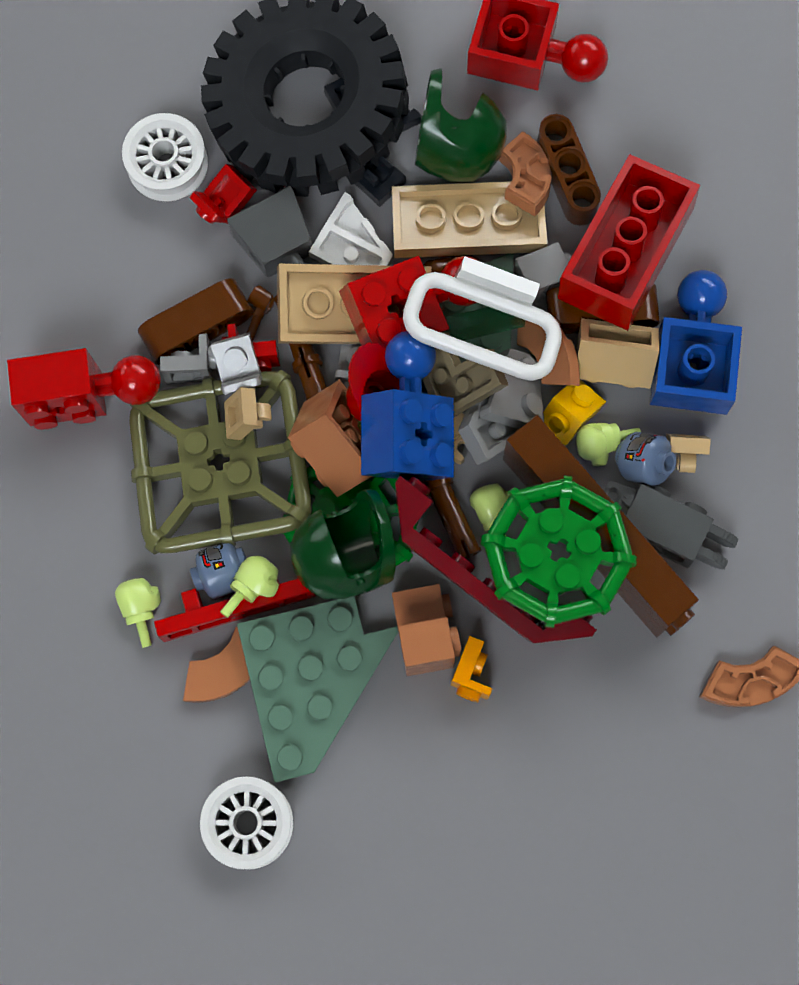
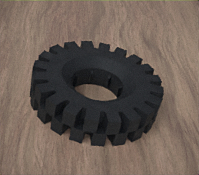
(294, 39)

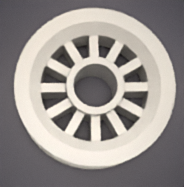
(142, 161)
(215, 803)

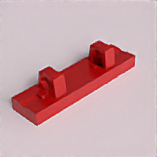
(200, 618)

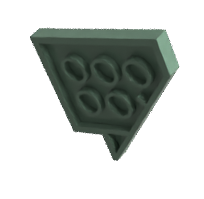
(307, 678)

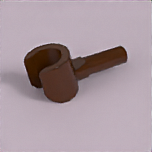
(263, 302)

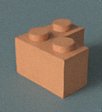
(329, 439)
(424, 629)

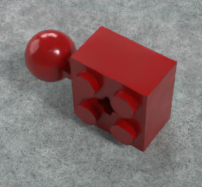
(517, 40)
(371, 295)
(73, 388)

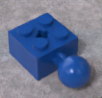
(699, 341)
(404, 428)

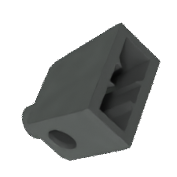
(272, 232)

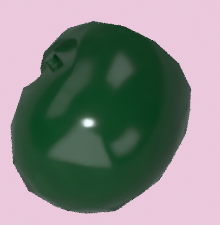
(459, 147)
(337, 551)

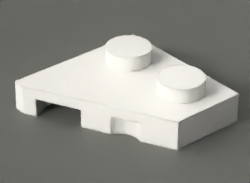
(349, 239)

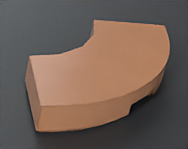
(529, 173)
(566, 366)
(217, 675)
(754, 682)

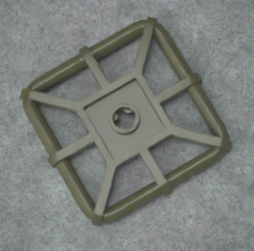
(202, 481)

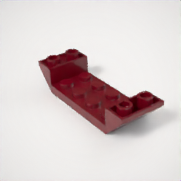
(412, 505)

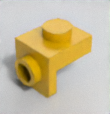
(572, 410)

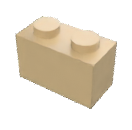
(617, 355)

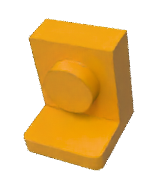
(471, 663)

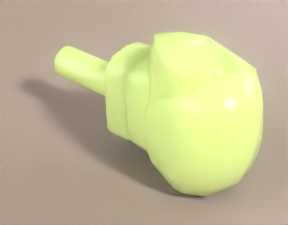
(598, 440)
(488, 503)
(253, 579)
(136, 601)

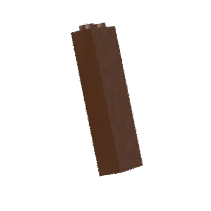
(652, 585)

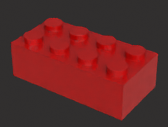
(628, 242)

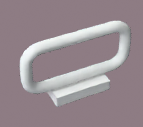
(493, 289)

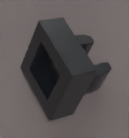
(379, 180)

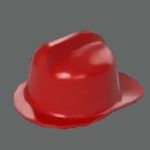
(368, 375)

